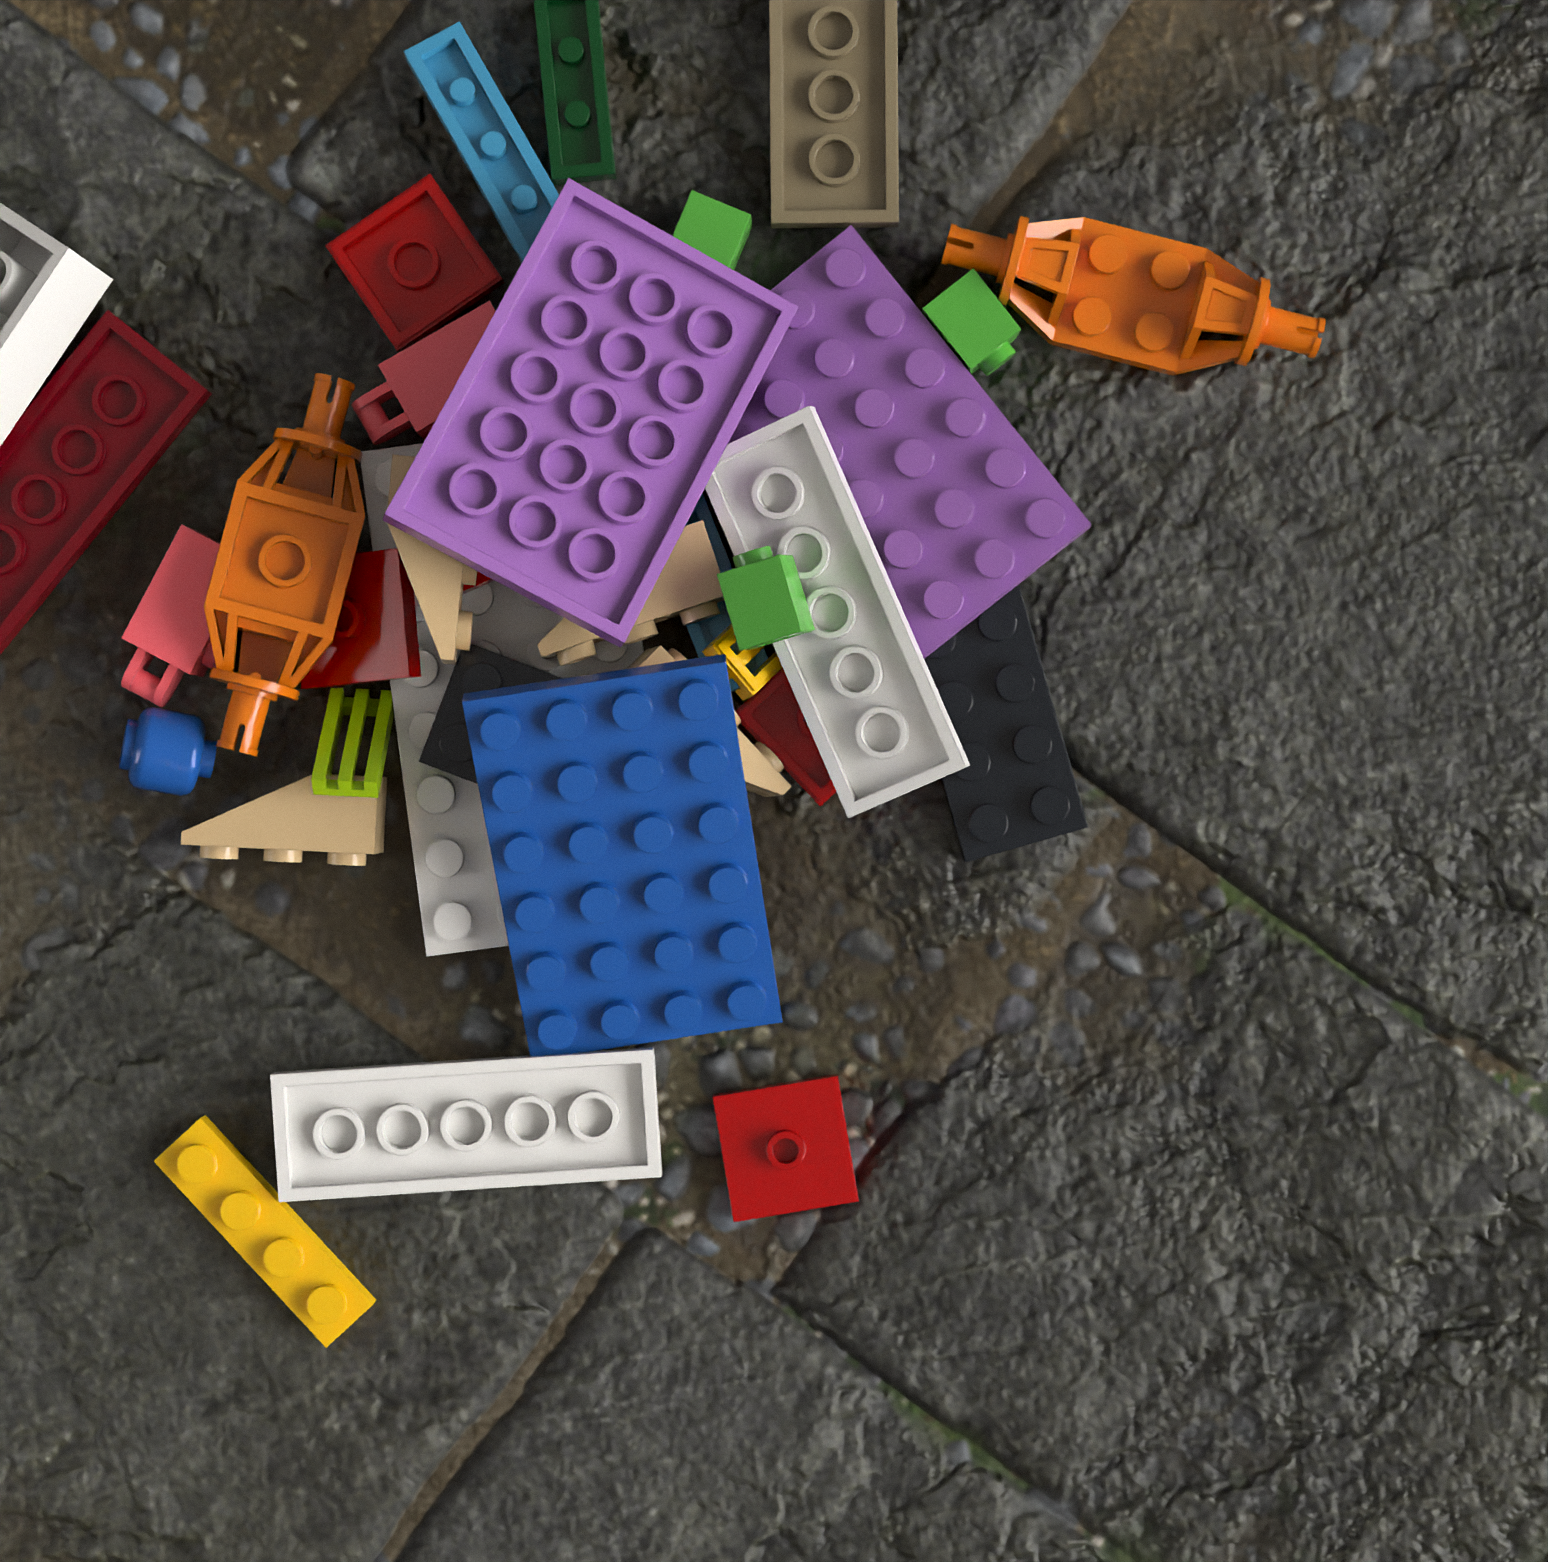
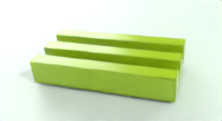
(358, 708)

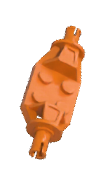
(1132, 294)
(284, 563)

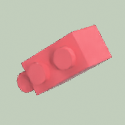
(422, 377)
(173, 619)

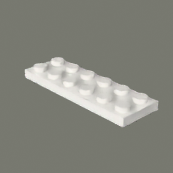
(861, 665)
(466, 1124)

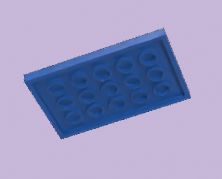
(624, 855)

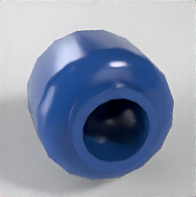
(166, 751)

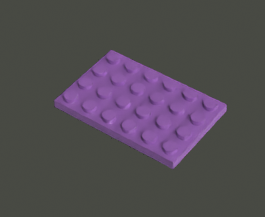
(591, 414)
(924, 449)

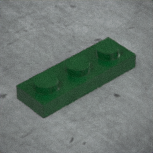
(575, 90)

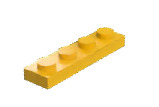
(265, 1231)

